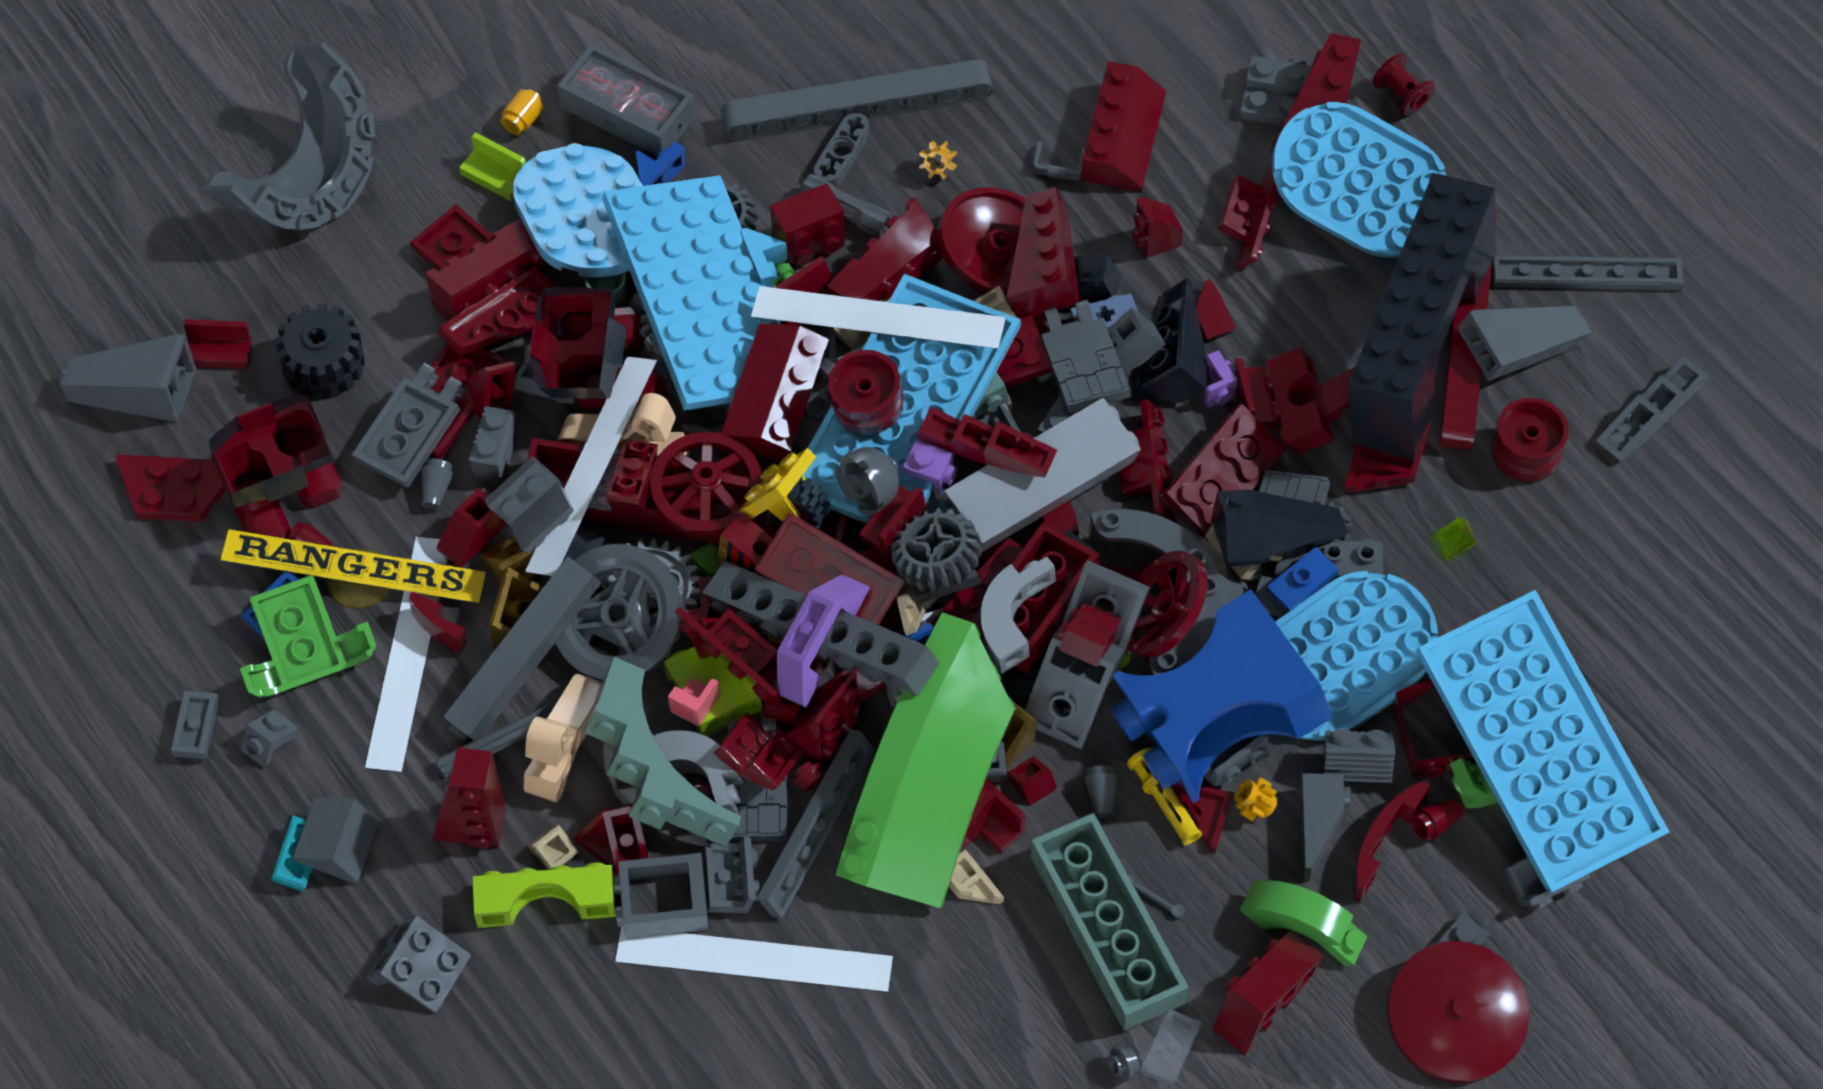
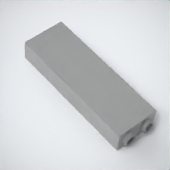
(1088, 451)

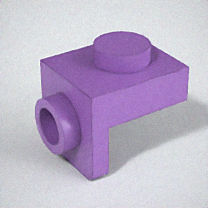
(1223, 378)
(931, 465)

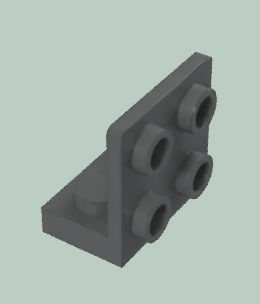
(531, 504)
(420, 963)

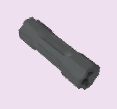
(865, 215)

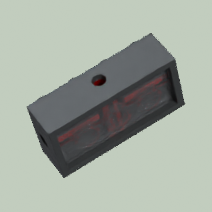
(626, 100)

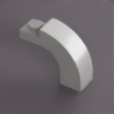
(1000, 602)
(694, 754)

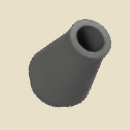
(435, 482)
(1101, 788)

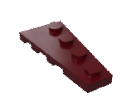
(497, 316)

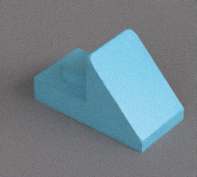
(764, 253)

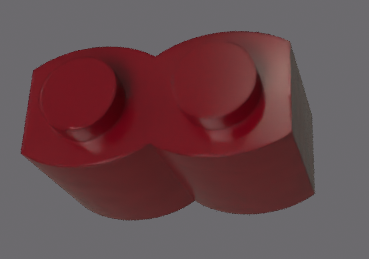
(1088, 634)

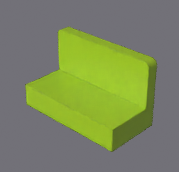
(492, 166)

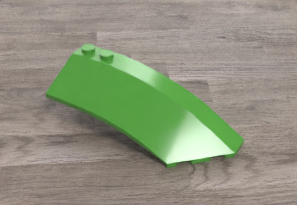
(929, 772)

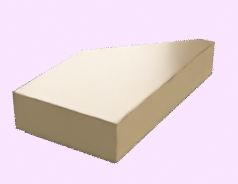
(910, 609)
(972, 883)

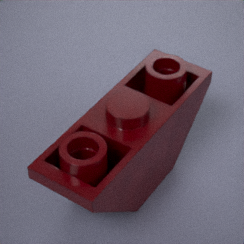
(631, 479)

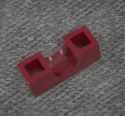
(1290, 379)

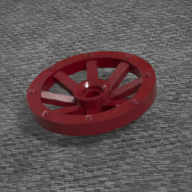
(702, 487)
(1174, 608)

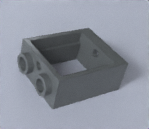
(662, 922)

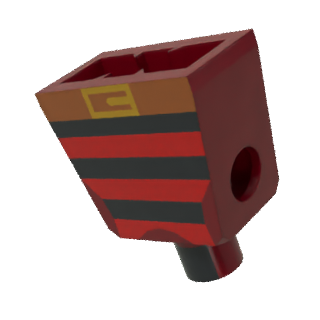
(743, 544)

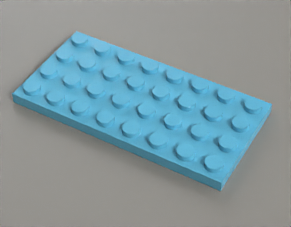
(691, 280)
(931, 374)
(1542, 741)

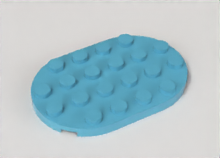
(1353, 175)
(564, 208)
(1361, 643)

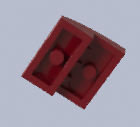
(758, 754)

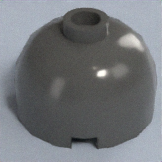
(868, 478)

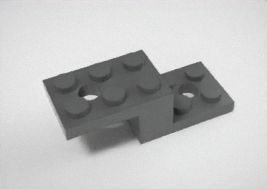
(1076, 680)

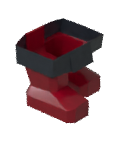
(589, 348)
(271, 456)

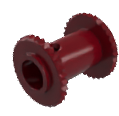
(1403, 84)

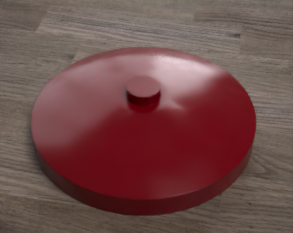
(981, 236)
(1458, 1012)

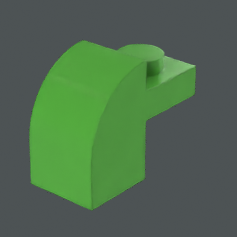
(1471, 784)

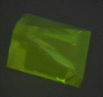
(1456, 538)

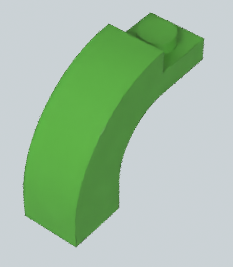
(1306, 912)

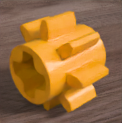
(930, 160)
(1255, 798)

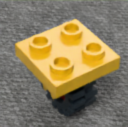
(788, 491)

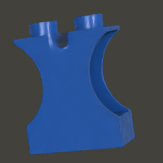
(1233, 689)

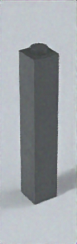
(521, 650)

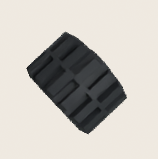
(320, 350)

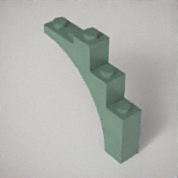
(637, 760)

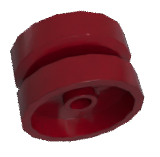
(866, 392)
(1529, 439)

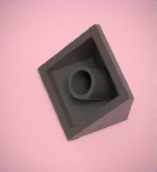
(336, 837)

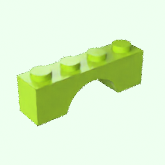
(502, 896)

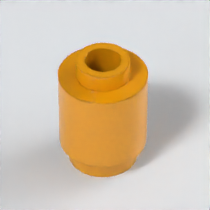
(521, 111)

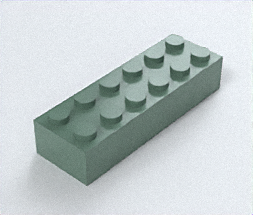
(1109, 922)

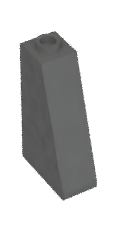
(1521, 336)

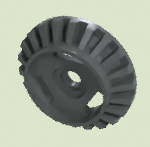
(637, 576)

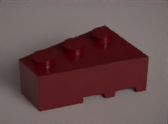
(1265, 989)

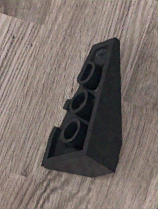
(1181, 364)
(1262, 524)

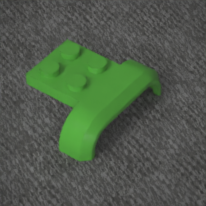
(301, 640)

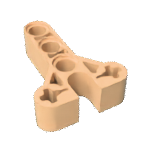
(648, 422)
(556, 739)

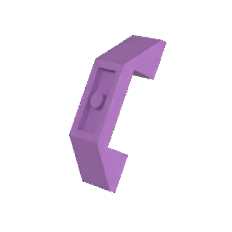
(808, 632)

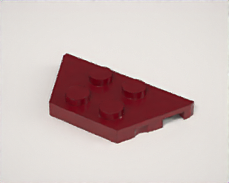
(1381, 470)
(170, 486)

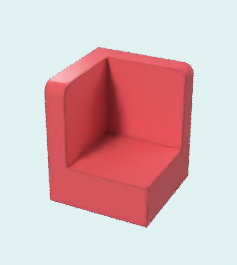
(694, 700)

